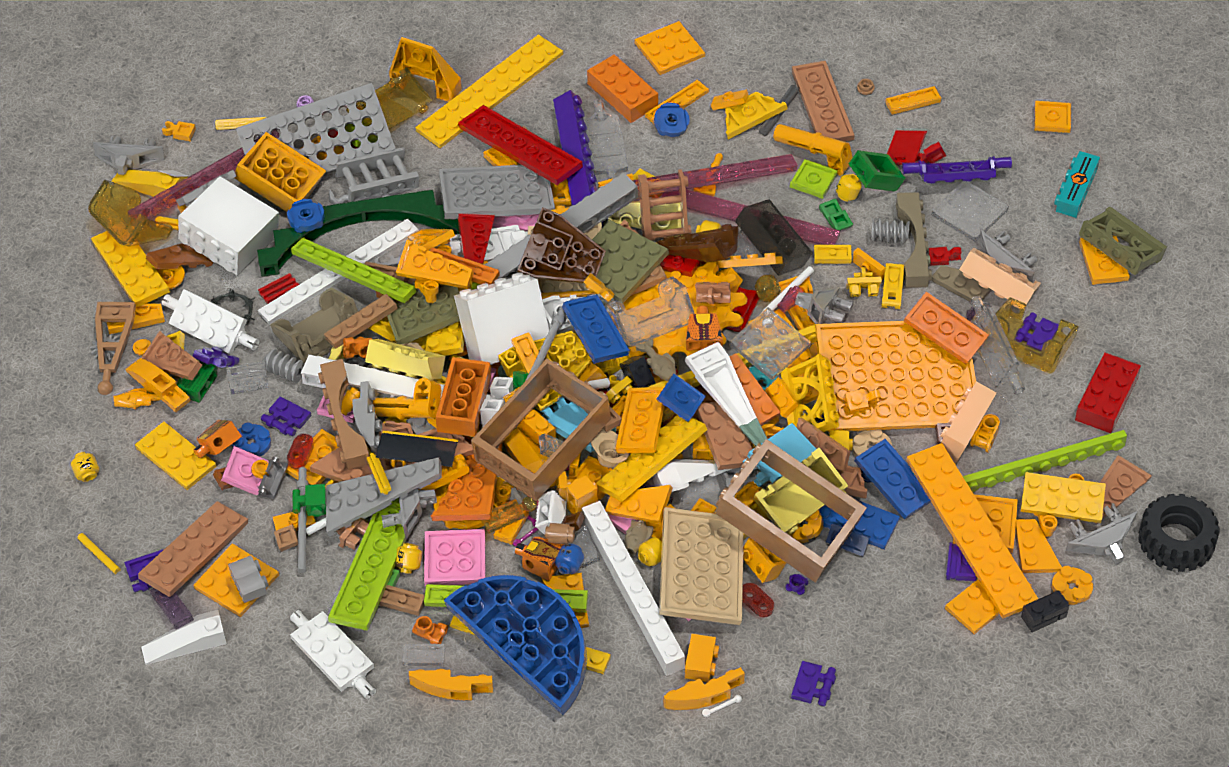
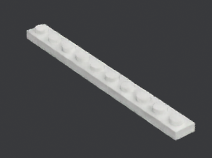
(327, 278)

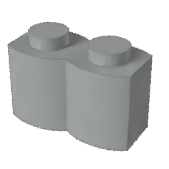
(248, 579)

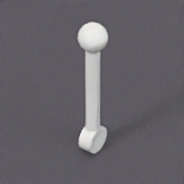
(706, 712)

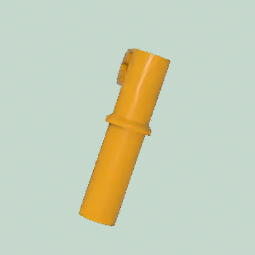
(836, 151)
(412, 407)

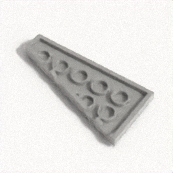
(361, 496)

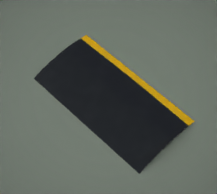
(416, 448)

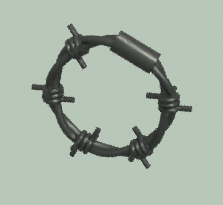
(248, 302)

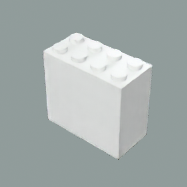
(227, 225)
(499, 313)

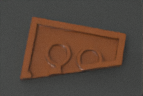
(177, 255)

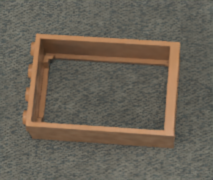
(547, 377)
(770, 535)

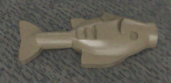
(661, 364)
(637, 534)

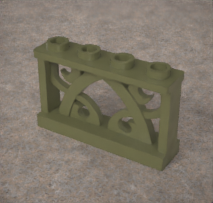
(1099, 233)

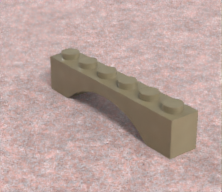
(916, 267)

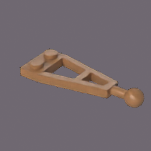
(112, 313)

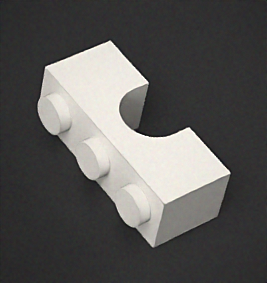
(499, 388)

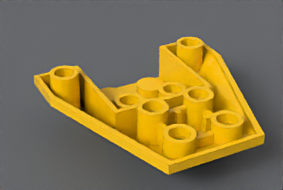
(564, 350)

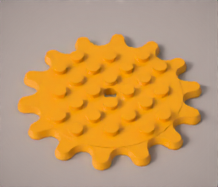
(676, 340)

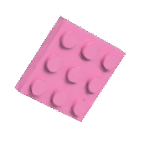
(454, 557)

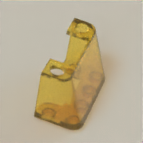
(1052, 350)

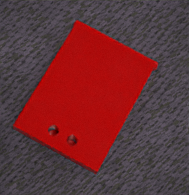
(906, 146)

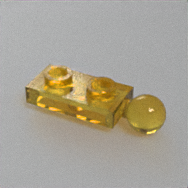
(509, 513)

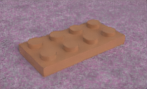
(723, 436)

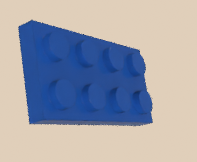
(595, 328)
(893, 478)
(874, 523)

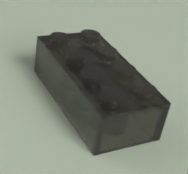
(773, 234)

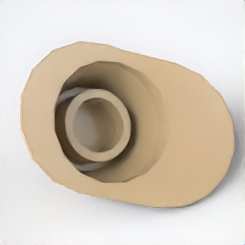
(604, 445)

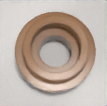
(865, 86)

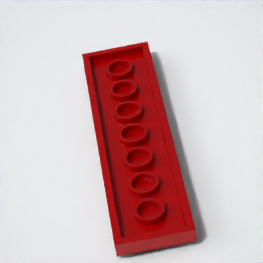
(520, 144)

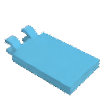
(566, 418)
(791, 442)

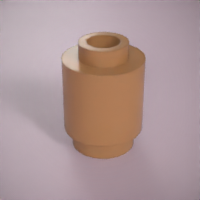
(560, 533)

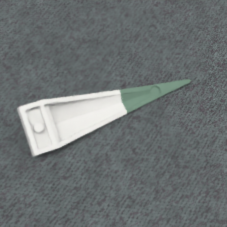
(718, 377)

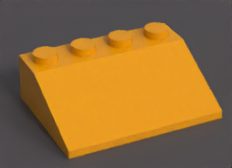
(278, 172)

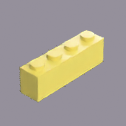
(632, 215)
(404, 359)

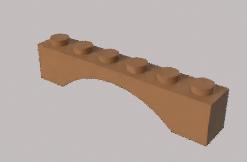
(353, 444)

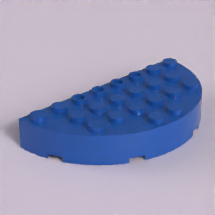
(528, 631)

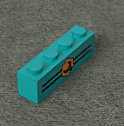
(1077, 184)

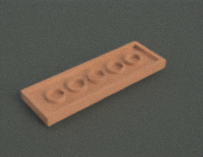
(822, 101)
(193, 549)

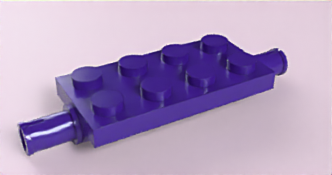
(957, 170)

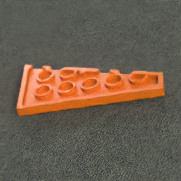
(470, 495)

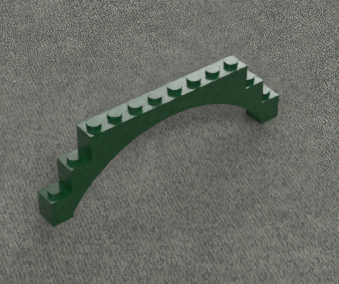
(415, 206)

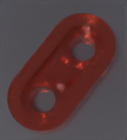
(300, 449)
(758, 600)

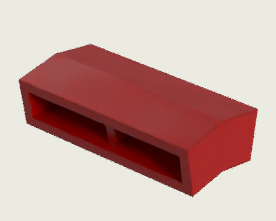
(746, 310)

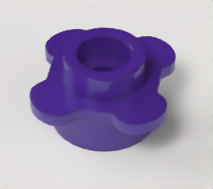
(797, 579)

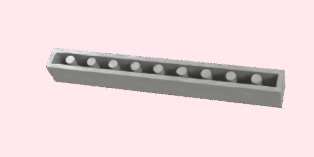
(583, 215)

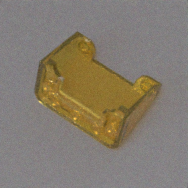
(399, 99)
(111, 209)

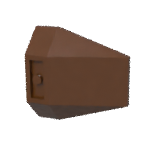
(704, 245)
(559, 251)

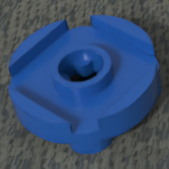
(668, 128)
(308, 223)
(257, 432)

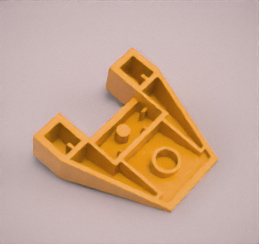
(428, 63)

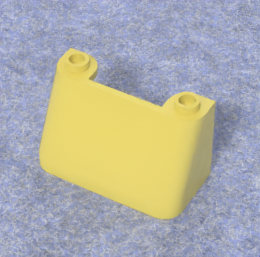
(788, 503)

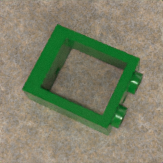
(887, 179)

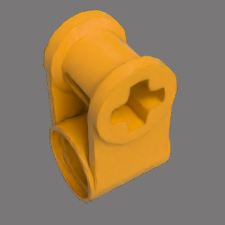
(985, 435)

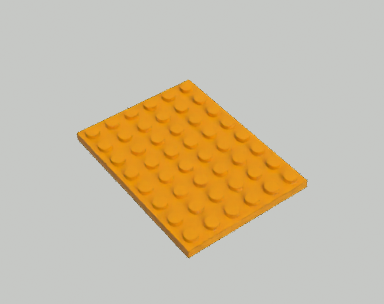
(913, 374)

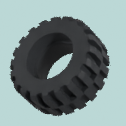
(1175, 552)

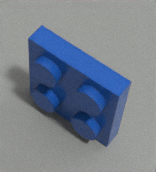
(680, 397)

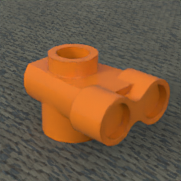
(355, 347)
(429, 630)

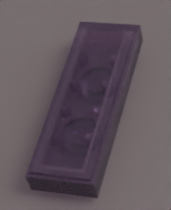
(172, 608)

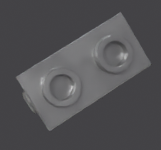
(270, 484)

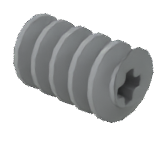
(890, 231)
(283, 365)

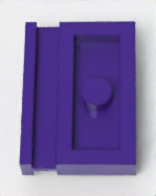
(957, 565)

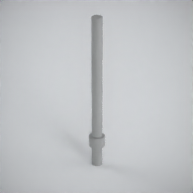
(556, 323)
(302, 522)

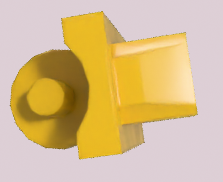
(863, 280)

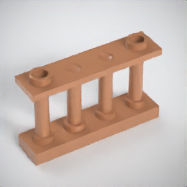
(647, 202)

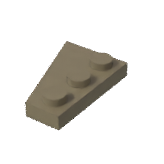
(956, 282)

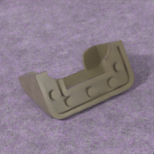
(308, 335)

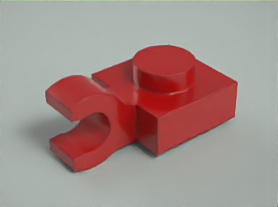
(932, 153)
(942, 256)

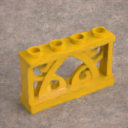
(822, 383)

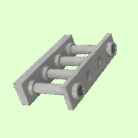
(378, 188)

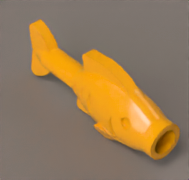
(135, 398)

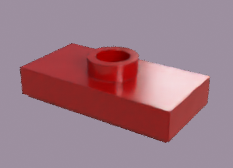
(678, 263)

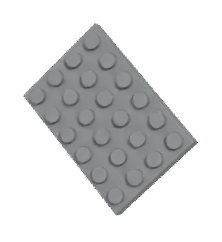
(494, 191)

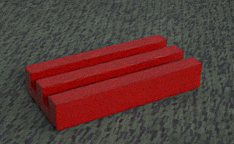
(277, 287)

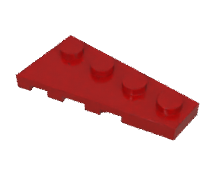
(475, 235)

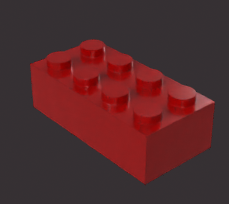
(1107, 393)

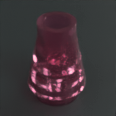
(789, 299)

